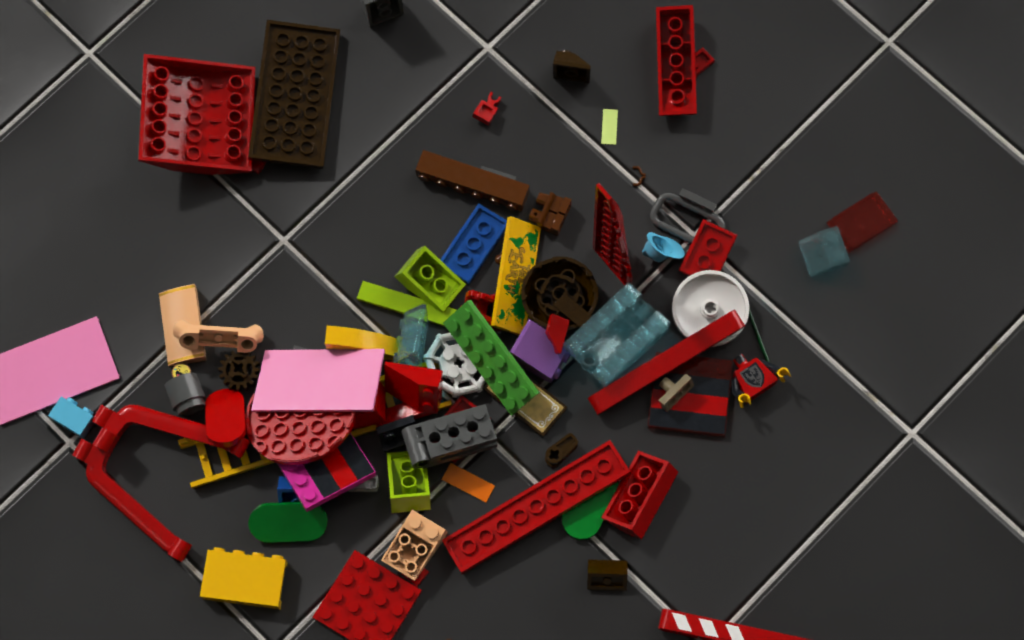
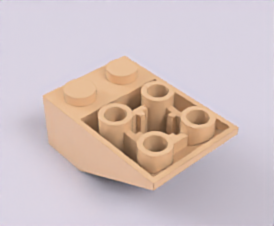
(414, 545)

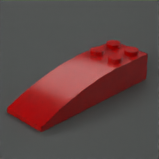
(676, 60)

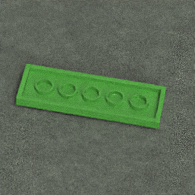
(491, 357)

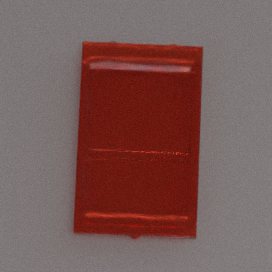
(863, 221)

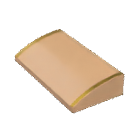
(178, 305)

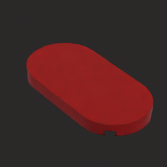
(225, 417)

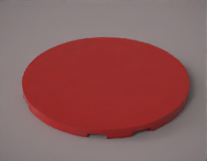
(297, 436)

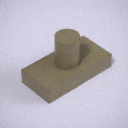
(674, 392)

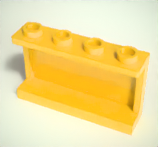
(243, 578)

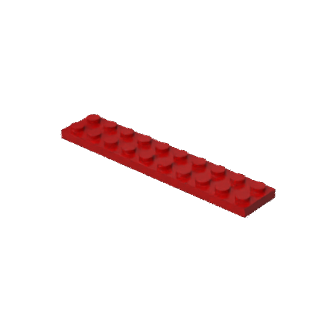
(536, 507)

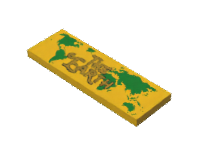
(517, 259)

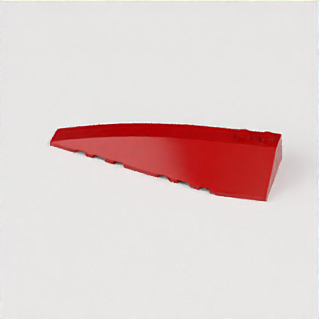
(609, 235)

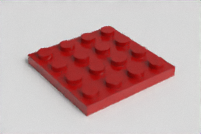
(367, 601)

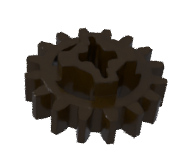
(234, 375)

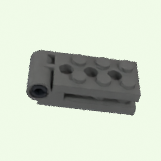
(426, 454)

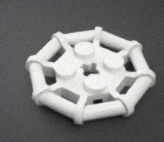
(451, 371)

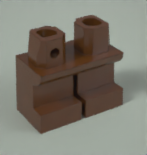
(553, 213)

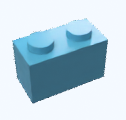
(72, 417)

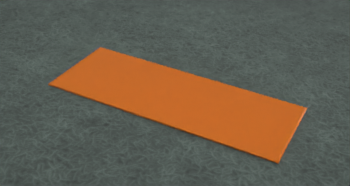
(468, 482)

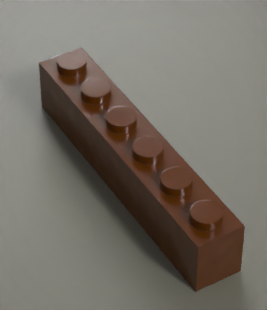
(472, 180)

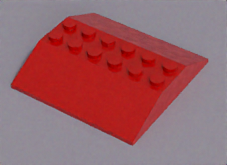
(196, 115)

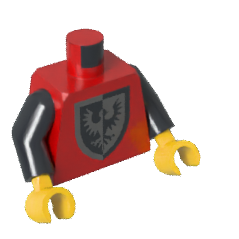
(754, 378)

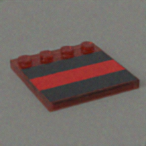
(701, 408)

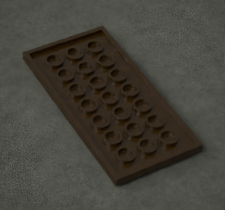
(294, 94)

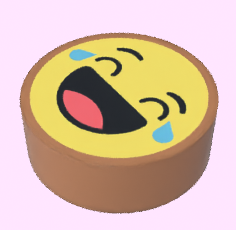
(180, 369)

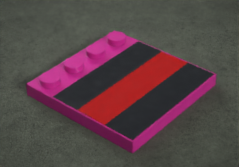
(329, 476)

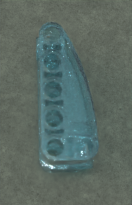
(617, 335)

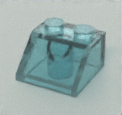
(824, 251)

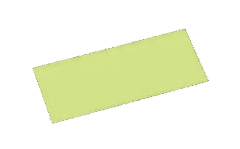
(609, 126)

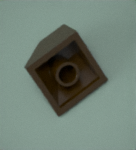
(570, 67)

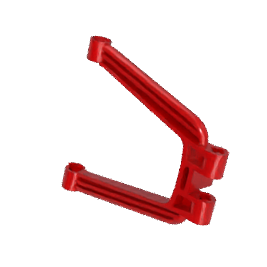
(98, 454)

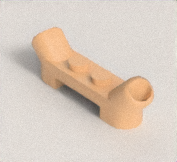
(243, 339)

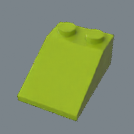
(430, 279)
(407, 485)

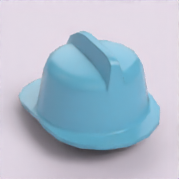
(660, 248)

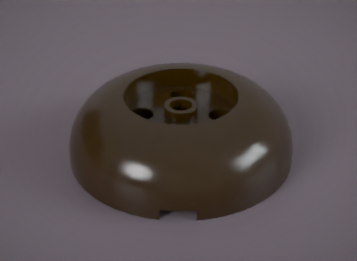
(569, 275)

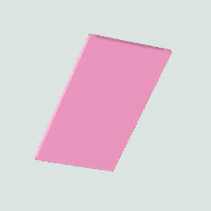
(53, 368)
(318, 380)

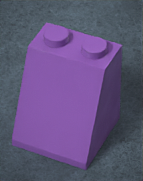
(536, 353)

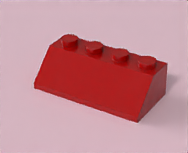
(640, 494)

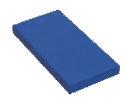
(474, 243)

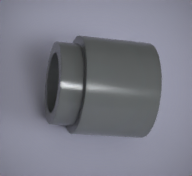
(185, 394)

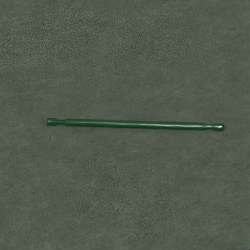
(758, 336)

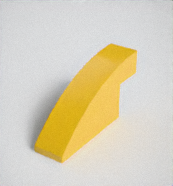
(353, 338)

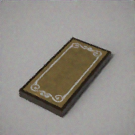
(540, 412)

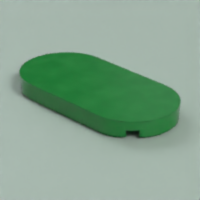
(586, 518)
(287, 522)

